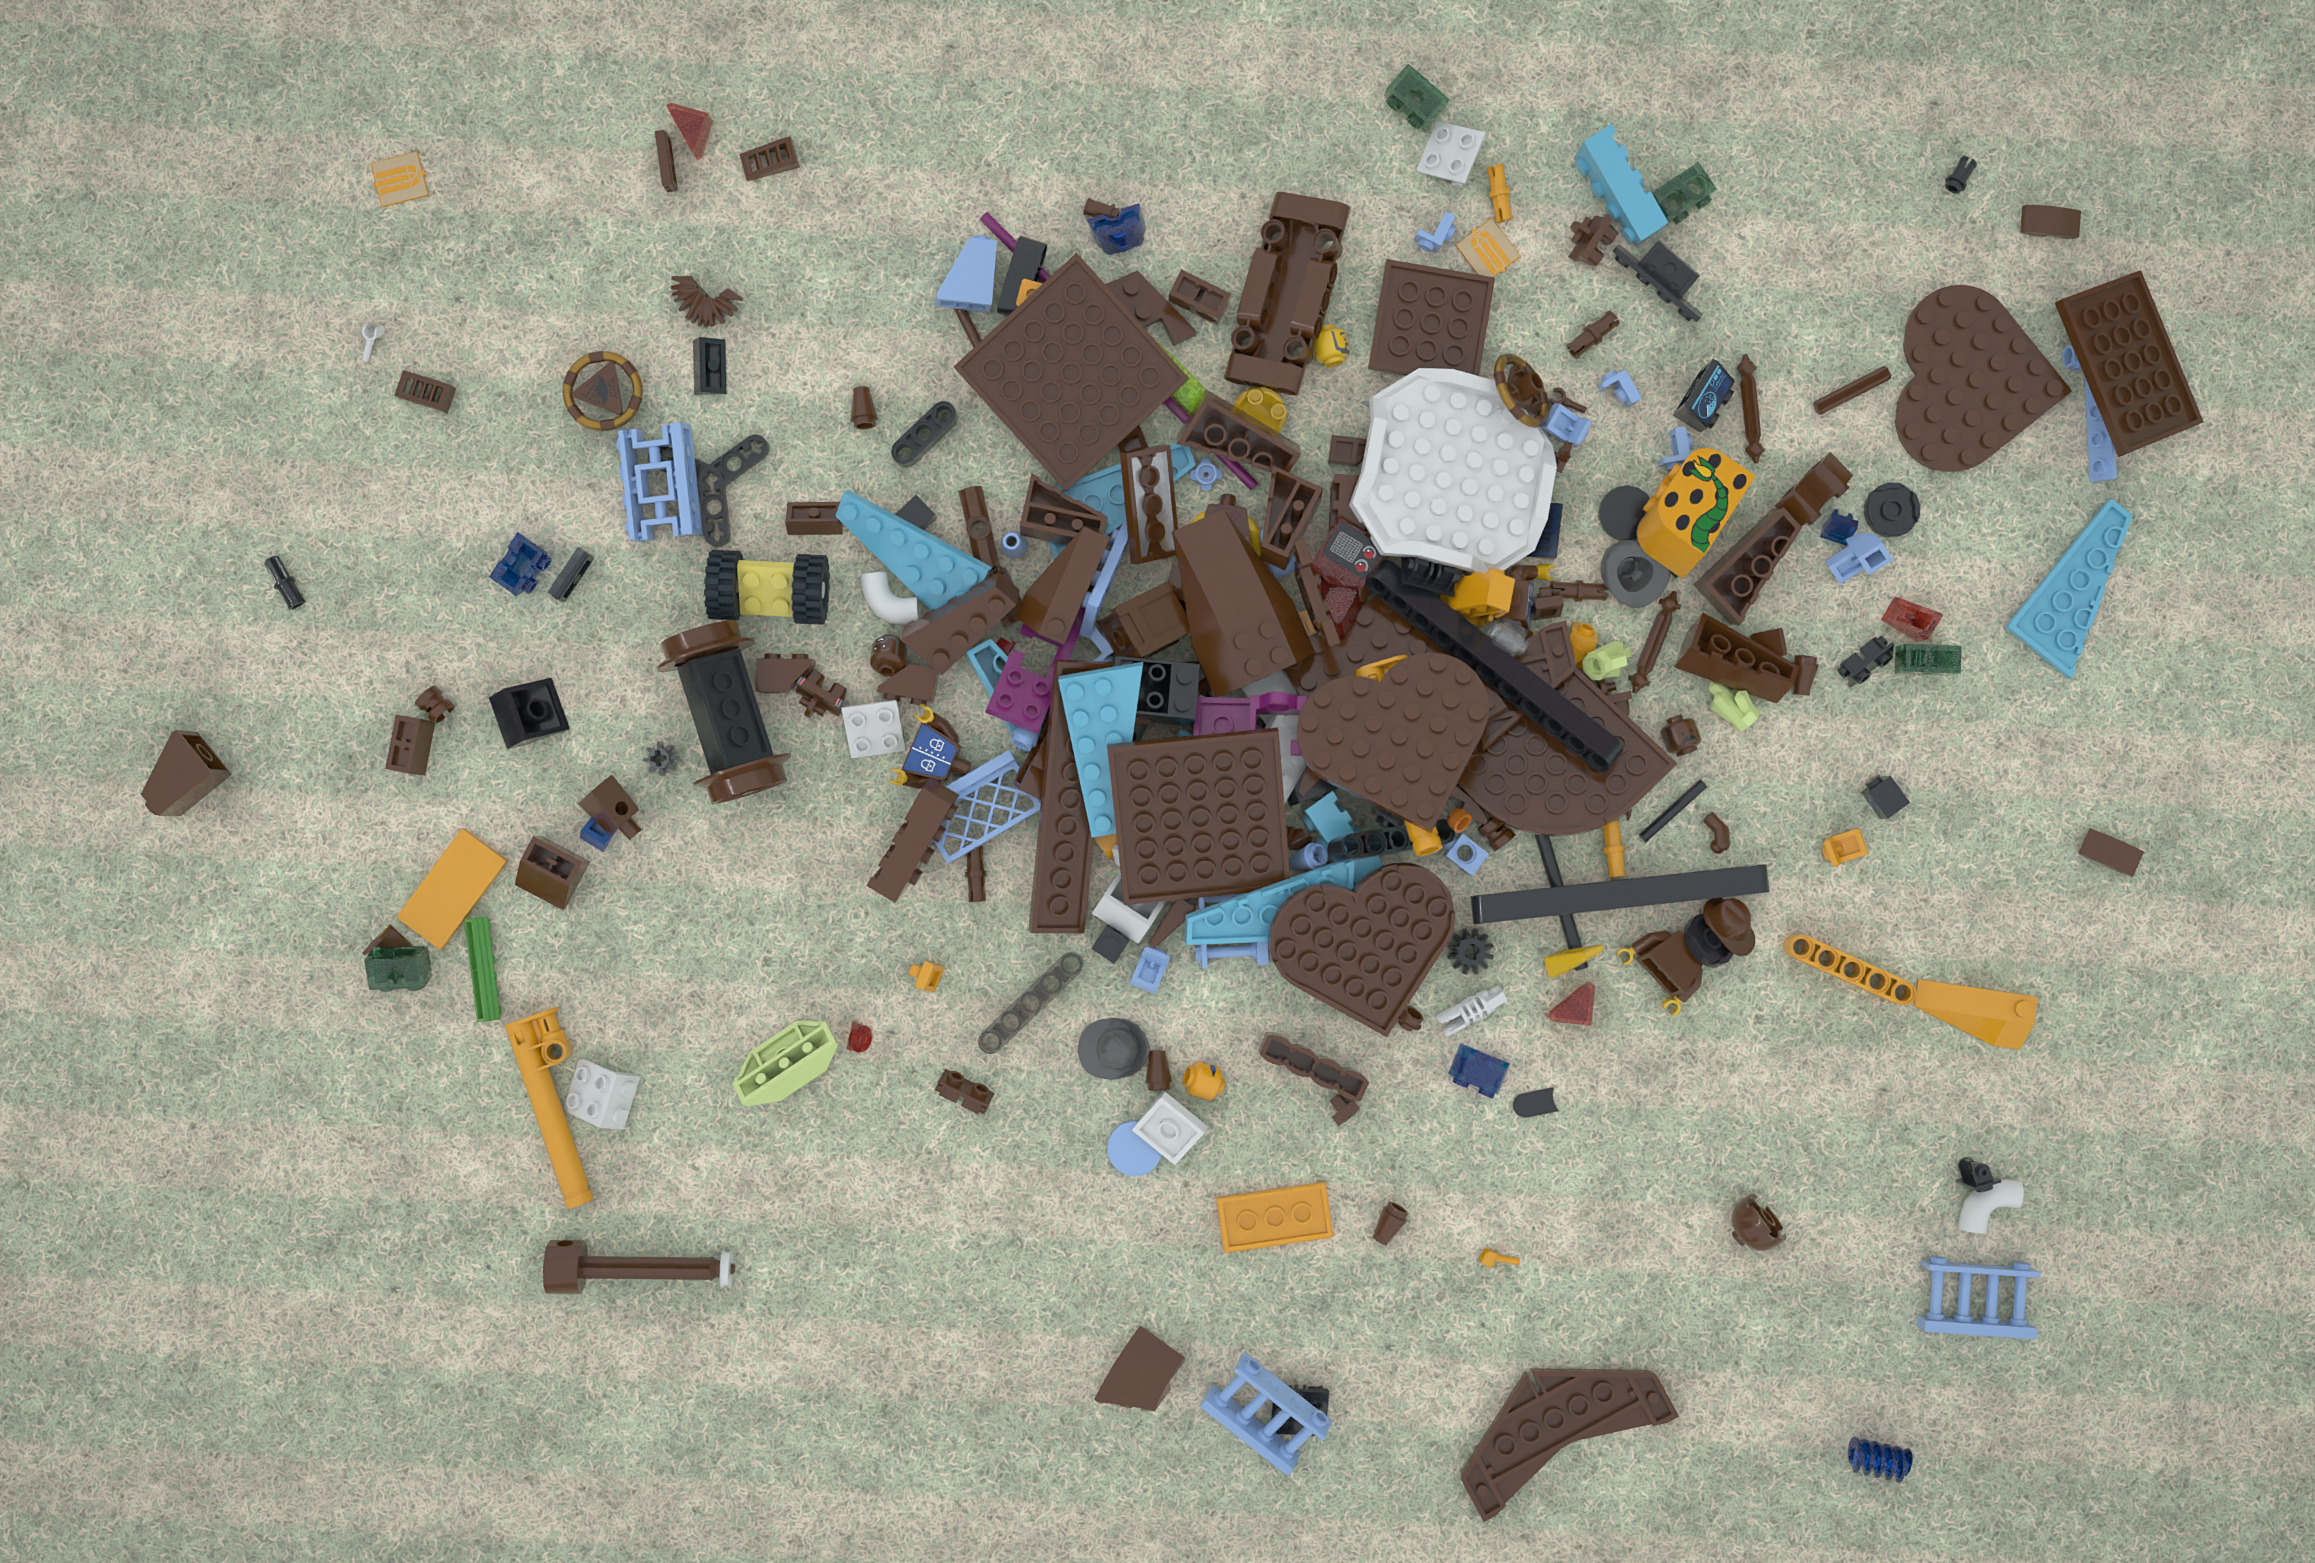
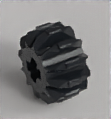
(1478, 956)

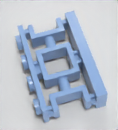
(680, 477)

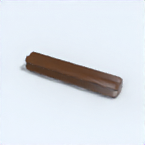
(1852, 390)

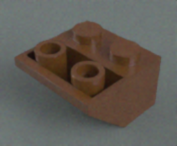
(550, 871)

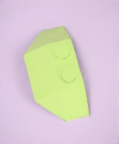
(785, 1062)

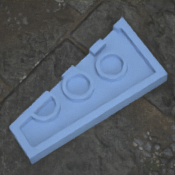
(1103, 579)

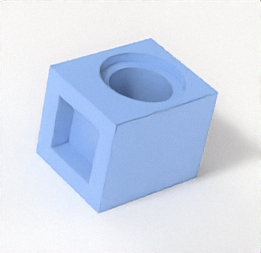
(1476, 857)

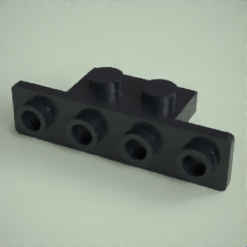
(1665, 273)

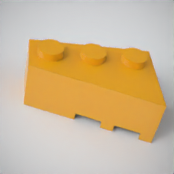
(1482, 596)

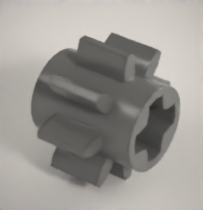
(653, 753)

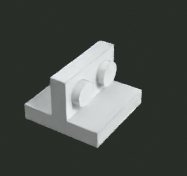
(1169, 1127)

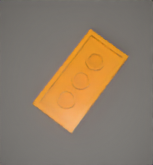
(452, 889)
(1274, 1217)

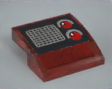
(1346, 556)

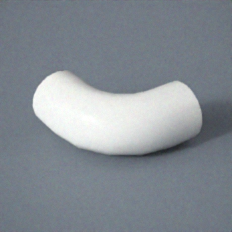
(885, 603)
(1979, 1205)

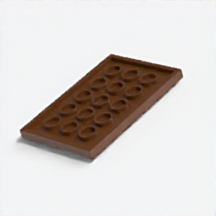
(2129, 362)

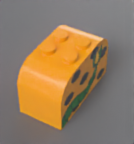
(1691, 509)

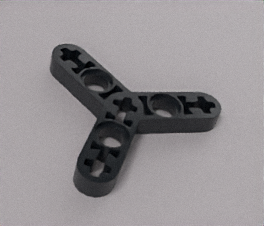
(720, 470)

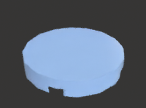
(1130, 1152)

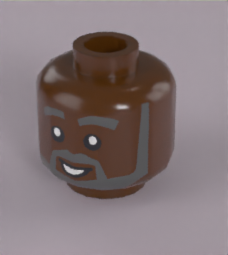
(888, 655)

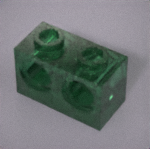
(1679, 191)

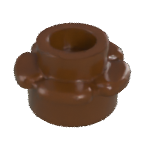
(1410, 1019)

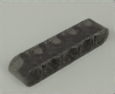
(1021, 1011)

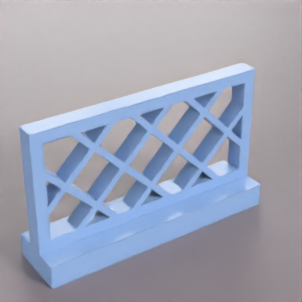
(973, 783)

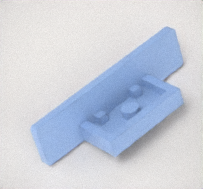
(2100, 447)

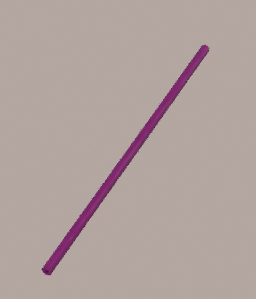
(1170, 403)

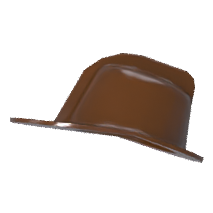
(1731, 924)

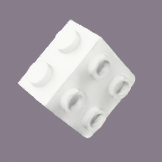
(601, 1095)

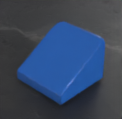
(596, 835)

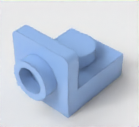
(1625, 388)

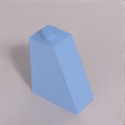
(971, 277)

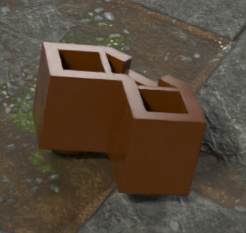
(1817, 486)

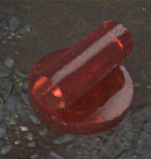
(859, 1038)

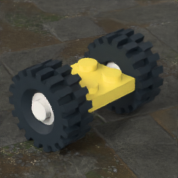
(767, 587)

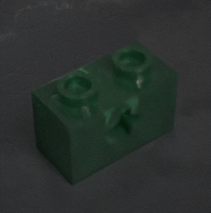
(1409, 85)
(1928, 659)
(398, 968)

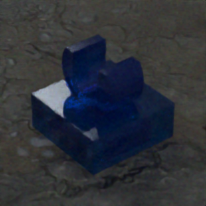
(1839, 528)

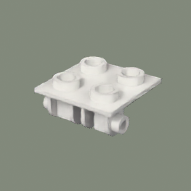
(1451, 153)
(873, 728)

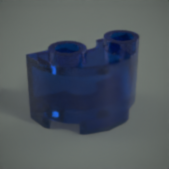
(1119, 233)
(521, 566)
(1478, 1069)

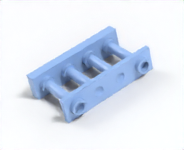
(1256, 950)
(1962, 1322)
(1254, 1432)

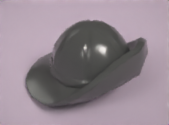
(1637, 585)
(1113, 1048)

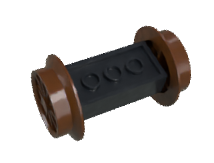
(724, 710)

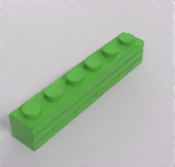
(482, 969)

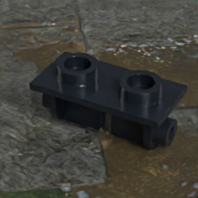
(1875, 654)
(1976, 1175)

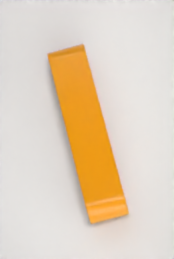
(1861, 974)

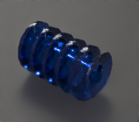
(1879, 1458)

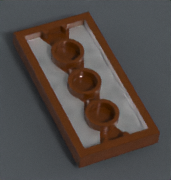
(1149, 503)

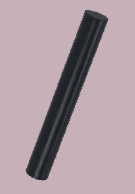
(1673, 810)

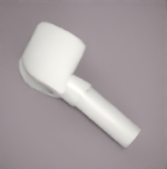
(370, 337)

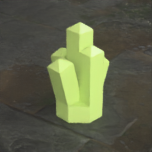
(1606, 660)
(1733, 706)

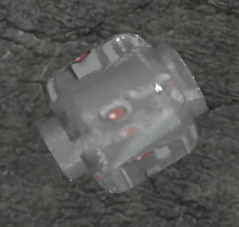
(1508, 636)

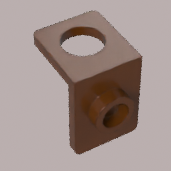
(388, 938)

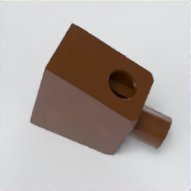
(612, 808)

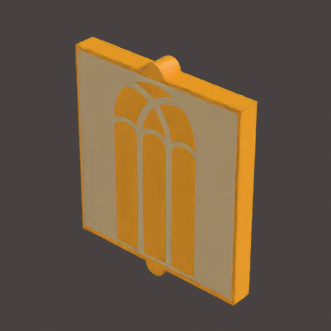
(399, 179)
(1488, 249)

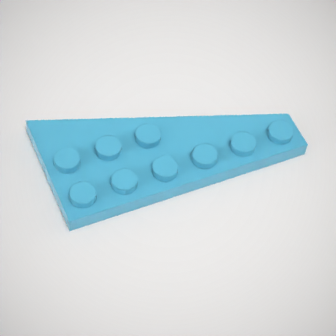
(1105, 490)
(919, 559)
(2068, 597)
(1100, 712)
(1250, 915)

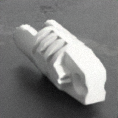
(1471, 1009)

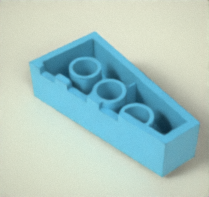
(1619, 186)
(988, 663)
(1332, 822)

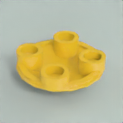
(1264, 406)

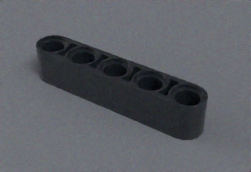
(1380, 842)

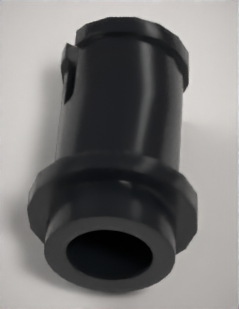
(1957, 180)

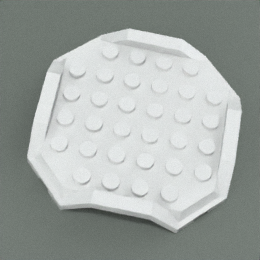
(1453, 473)

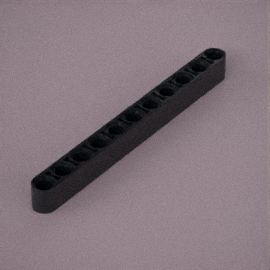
(1496, 667)
(1619, 894)

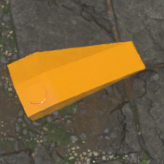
(1988, 1014)

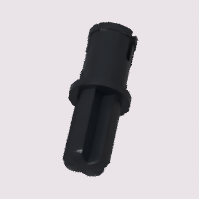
(284, 582)

